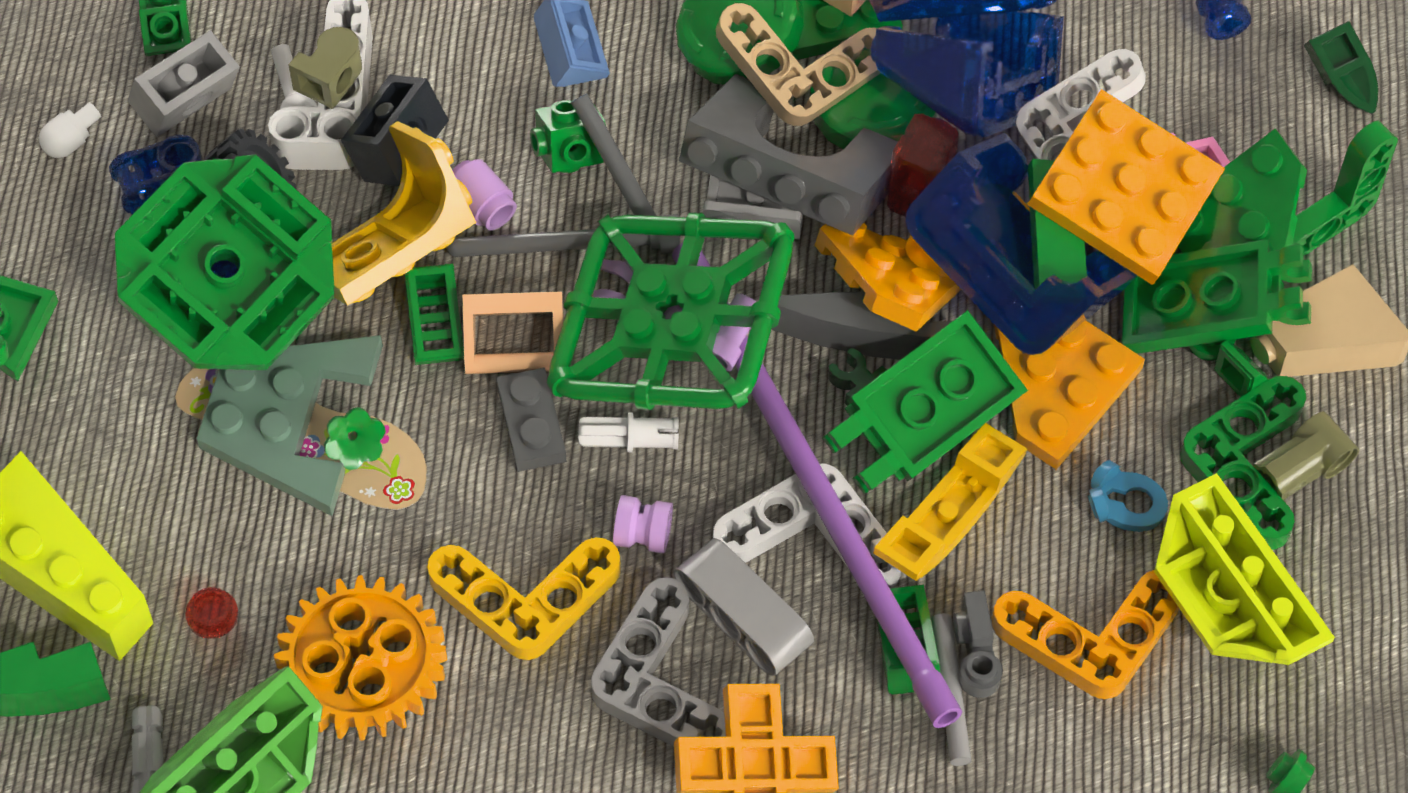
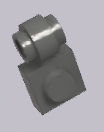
(975, 630)

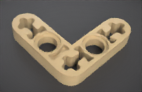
(792, 78)

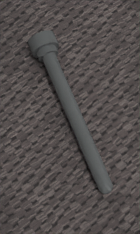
(549, 242)

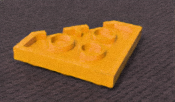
(887, 275)
(1067, 389)

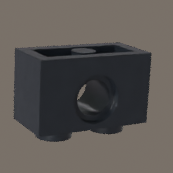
(369, 138)

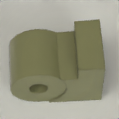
(329, 69)

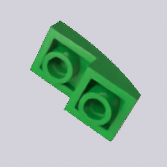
(164, 26)

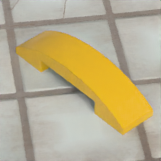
(953, 505)

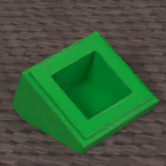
(1238, 369)

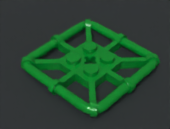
(689, 333)

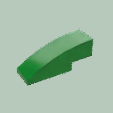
(49, 683)

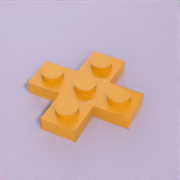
(755, 752)

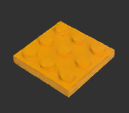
(1126, 187)

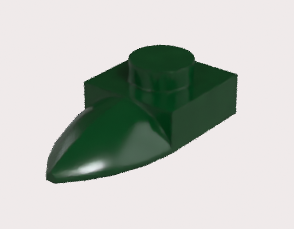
(1346, 65)

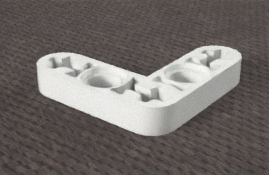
(1063, 119)
(793, 495)

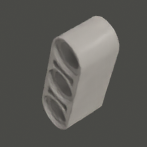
(744, 607)

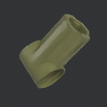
(1314, 451)

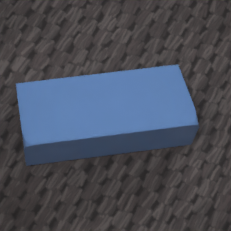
(570, 42)

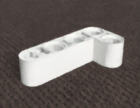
(320, 127)

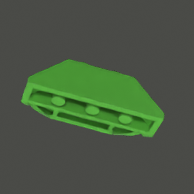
(251, 746)

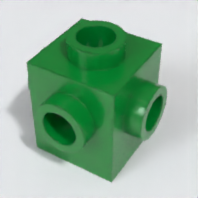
(563, 139)

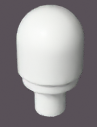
(67, 131)

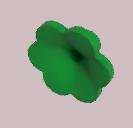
(357, 446)

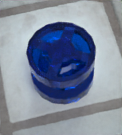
(1224, 17)

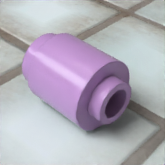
(491, 198)

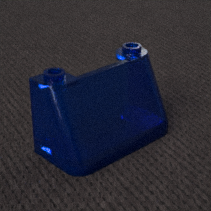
(975, 65)
(985, 246)

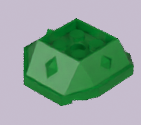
(233, 214)

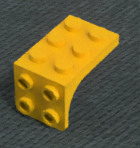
(419, 219)

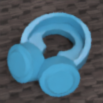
(1110, 479)

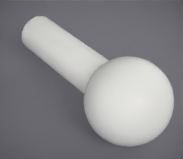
(282, 57)

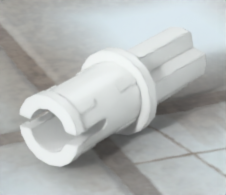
(628, 432)

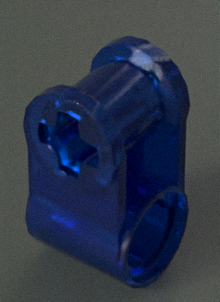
(152, 168)

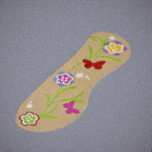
(389, 482)

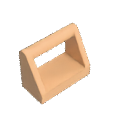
(508, 304)

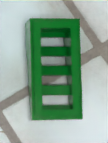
(433, 278)
(896, 676)

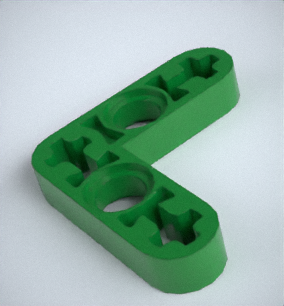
(1355, 189)
(1232, 447)

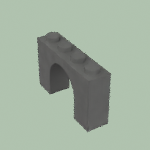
(833, 189)

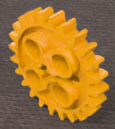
(402, 674)

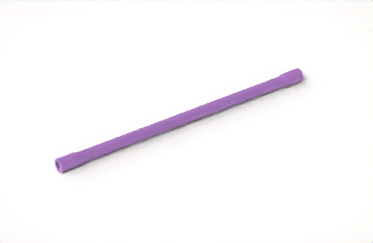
(925, 679)

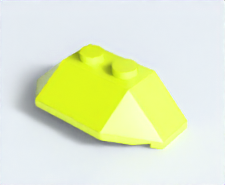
(1233, 581)

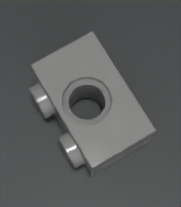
(183, 83)

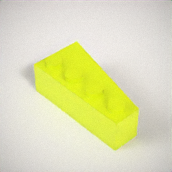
(63, 566)

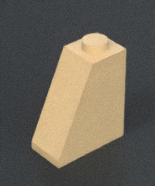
(1346, 333)

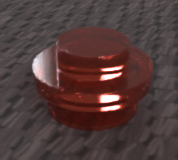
(211, 613)

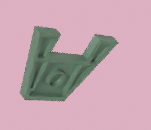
(264, 415)

